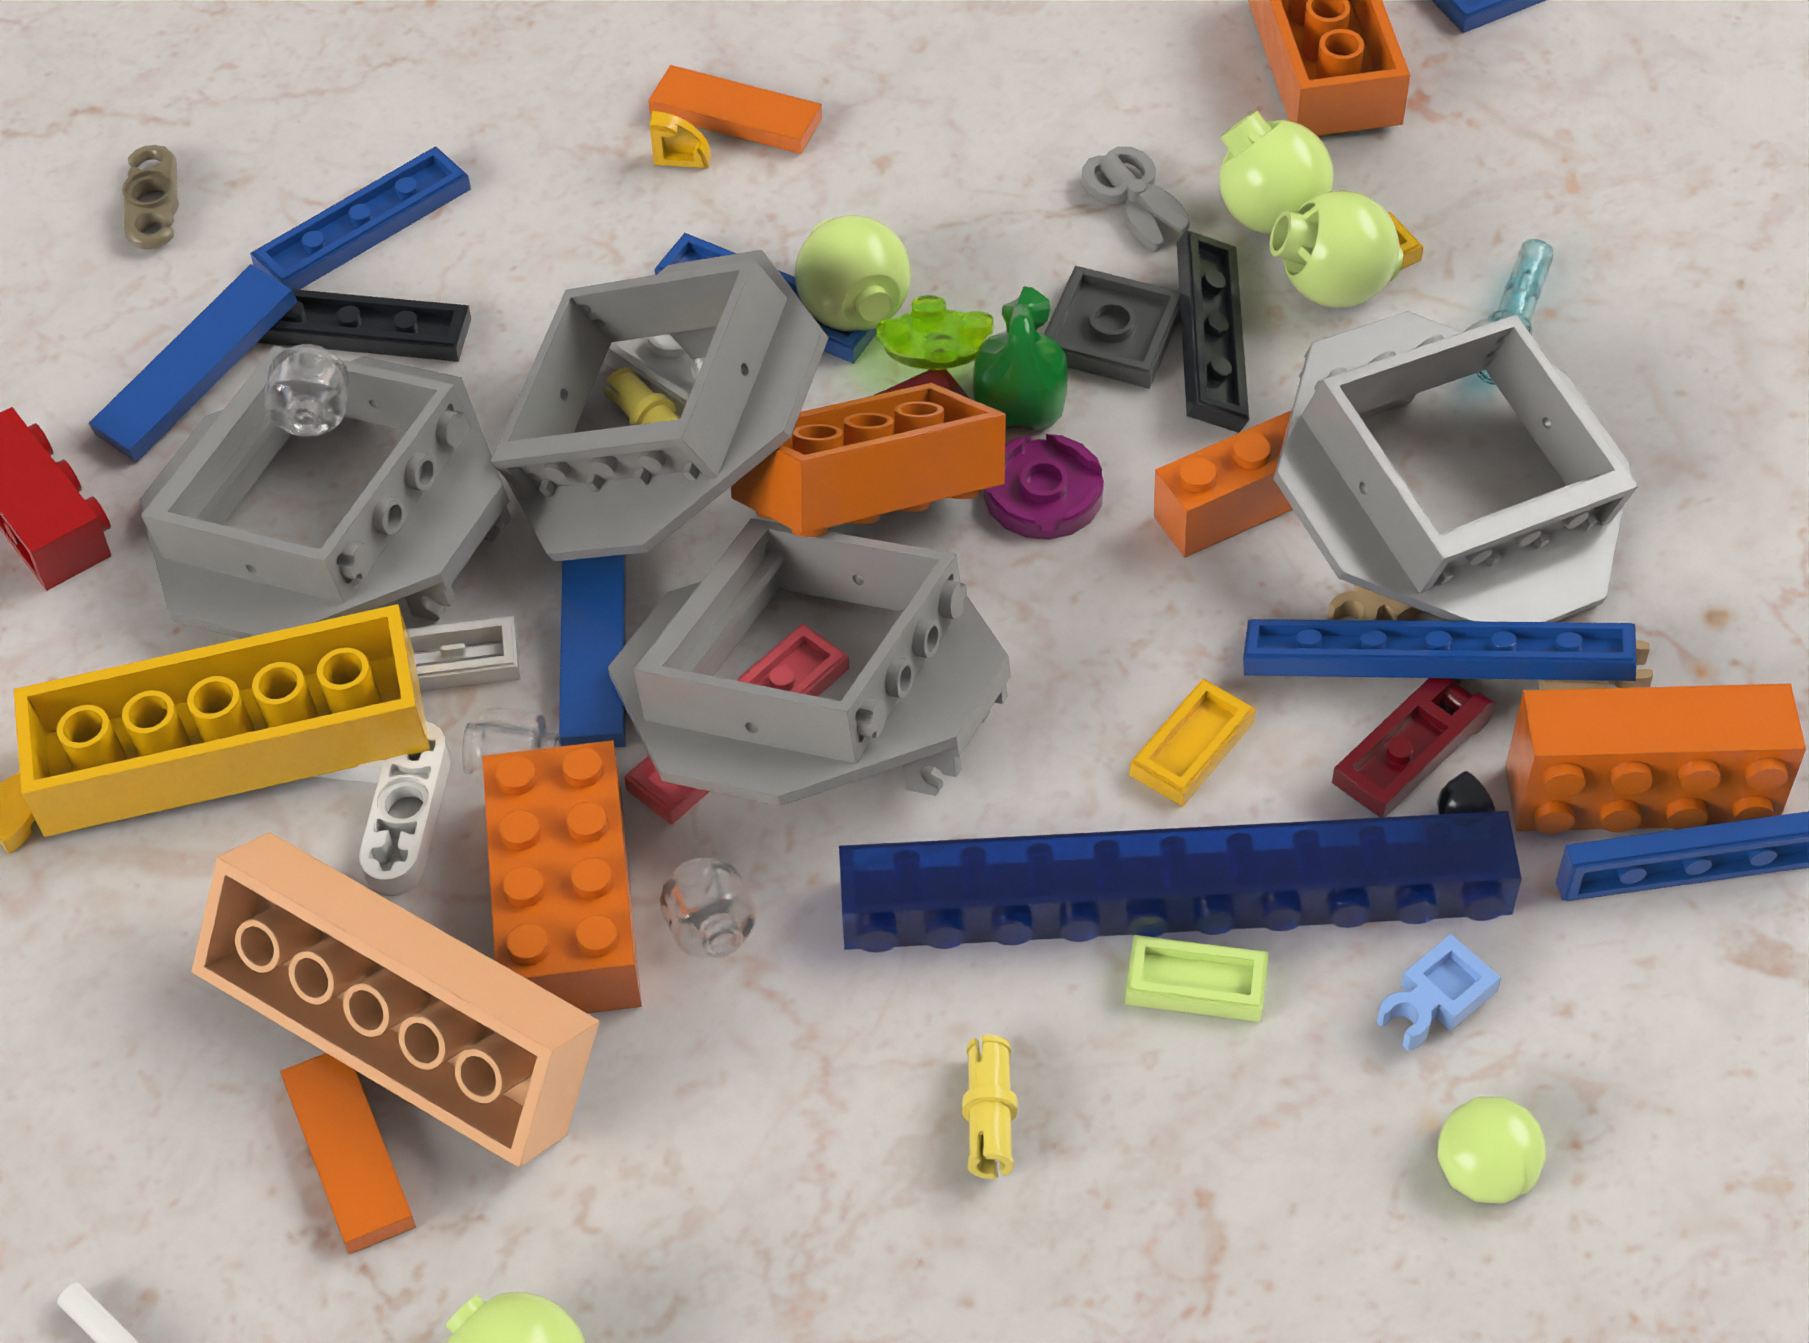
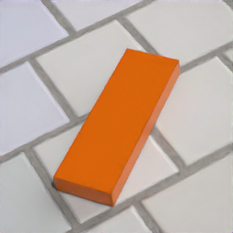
(737, 109)
(348, 1151)

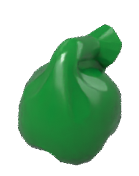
(1022, 368)

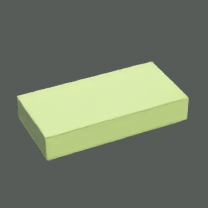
(1196, 978)

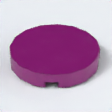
(1048, 487)

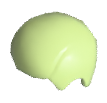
(1491, 1150)

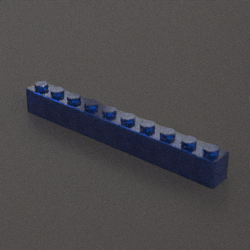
(1178, 880)

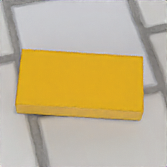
(1192, 742)

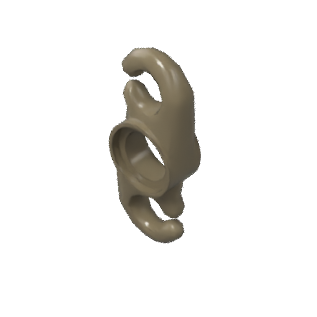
(140, 214)

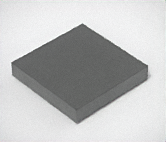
(1114, 325)

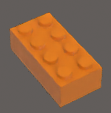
(1334, 62)
(877, 459)
(1652, 756)
(562, 873)

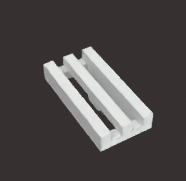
(466, 666)

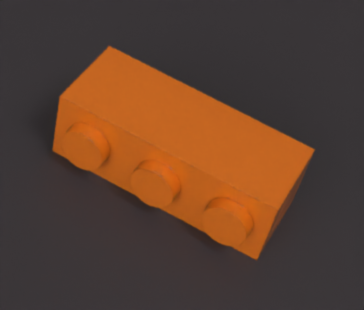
(1222, 488)

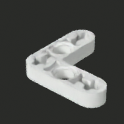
(399, 779)

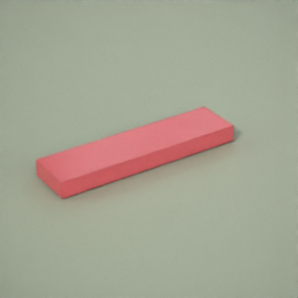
(797, 664)

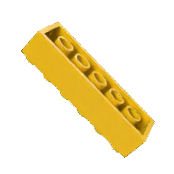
(218, 720)

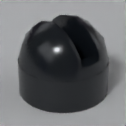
(1464, 795)

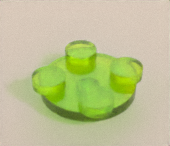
(933, 335)

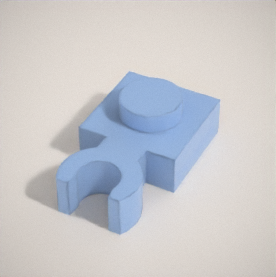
(1439, 986)

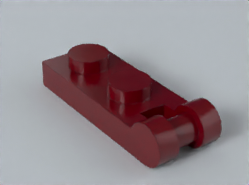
(1411, 744)

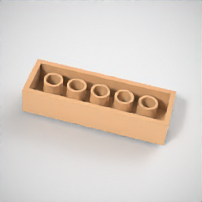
(394, 998)

